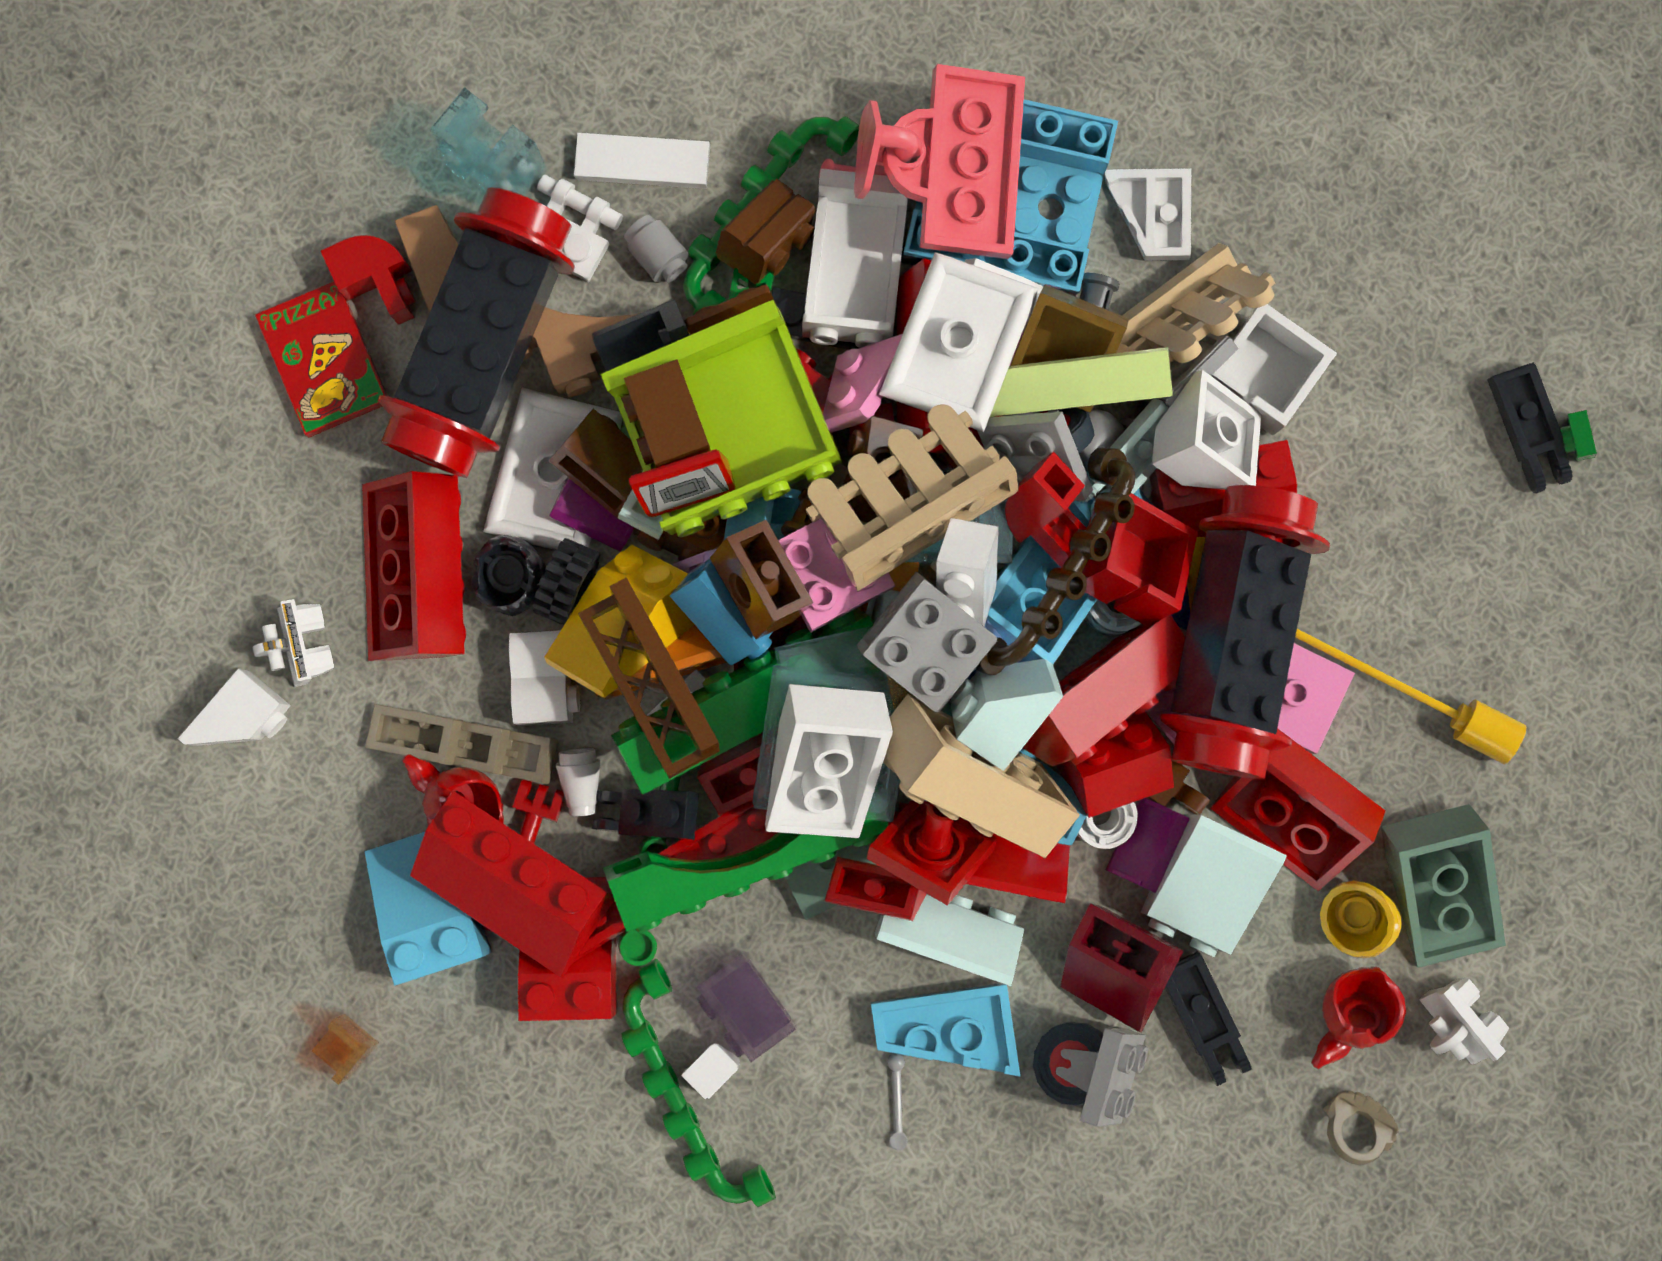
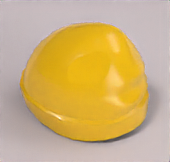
(1359, 919)

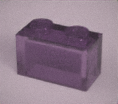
(745, 1007)

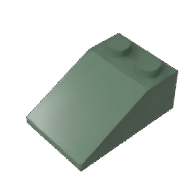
(1445, 884)

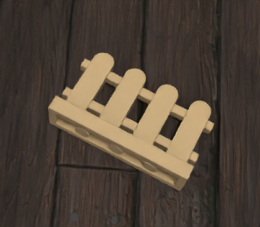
(1195, 299)
(922, 519)

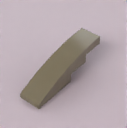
(461, 743)

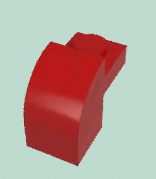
(367, 264)
(1043, 505)

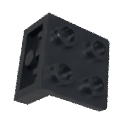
(639, 335)

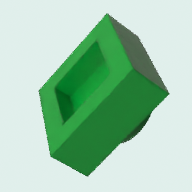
(1578, 436)

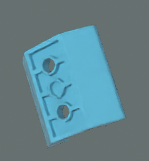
(1061, 160)

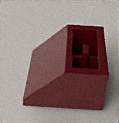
(1118, 966)

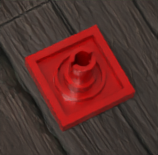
(931, 850)

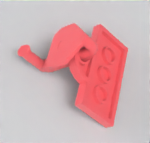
(963, 156)

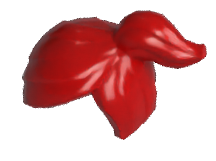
(465, 781)
(1358, 1027)

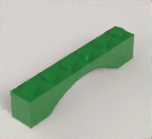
(658, 886)

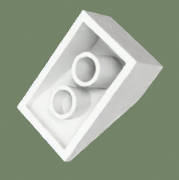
(827, 760)

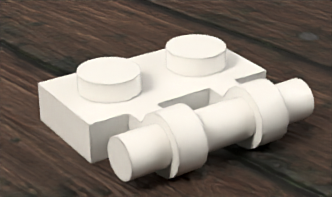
(583, 244)

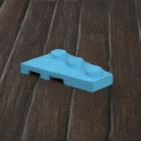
(951, 1026)

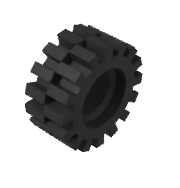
(565, 580)

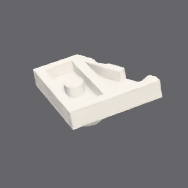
(1155, 209)

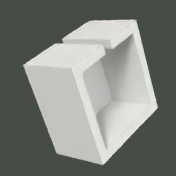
(1274, 366)

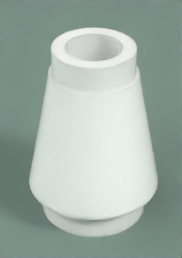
(579, 780)

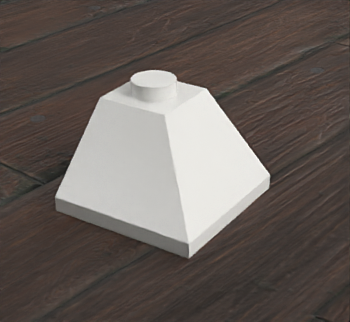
(1208, 437)

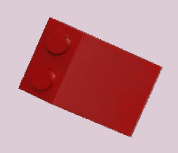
(582, 993)

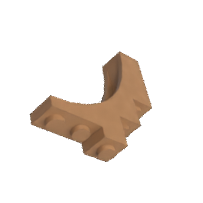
(561, 337)

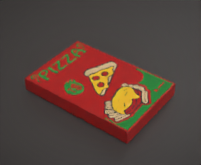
(322, 359)

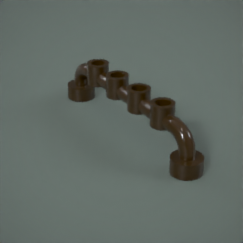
(1105, 467)

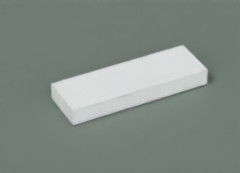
(642, 160)

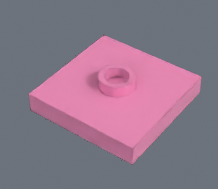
(1312, 697)

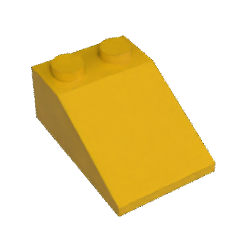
(653, 583)

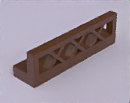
(665, 670)

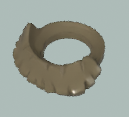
(1383, 1125)

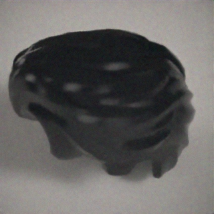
(507, 574)

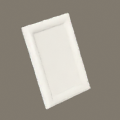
(959, 339)
(527, 480)

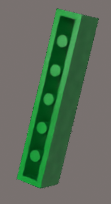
(730, 703)

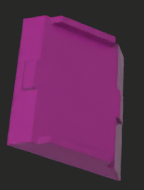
(587, 516)
(1150, 847)

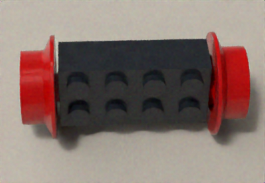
(477, 331)
(1243, 630)

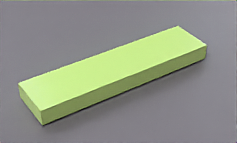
(1085, 382)

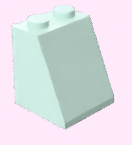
(1212, 885)

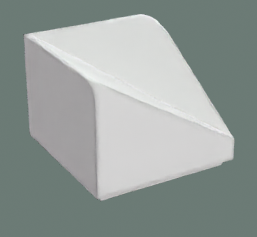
(711, 1070)

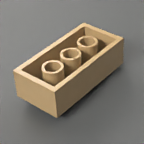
(936, 767)

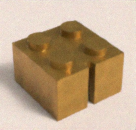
(1068, 329)

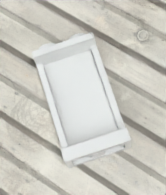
(854, 261)

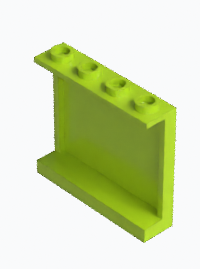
(751, 409)

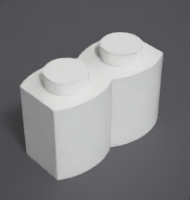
(537, 689)

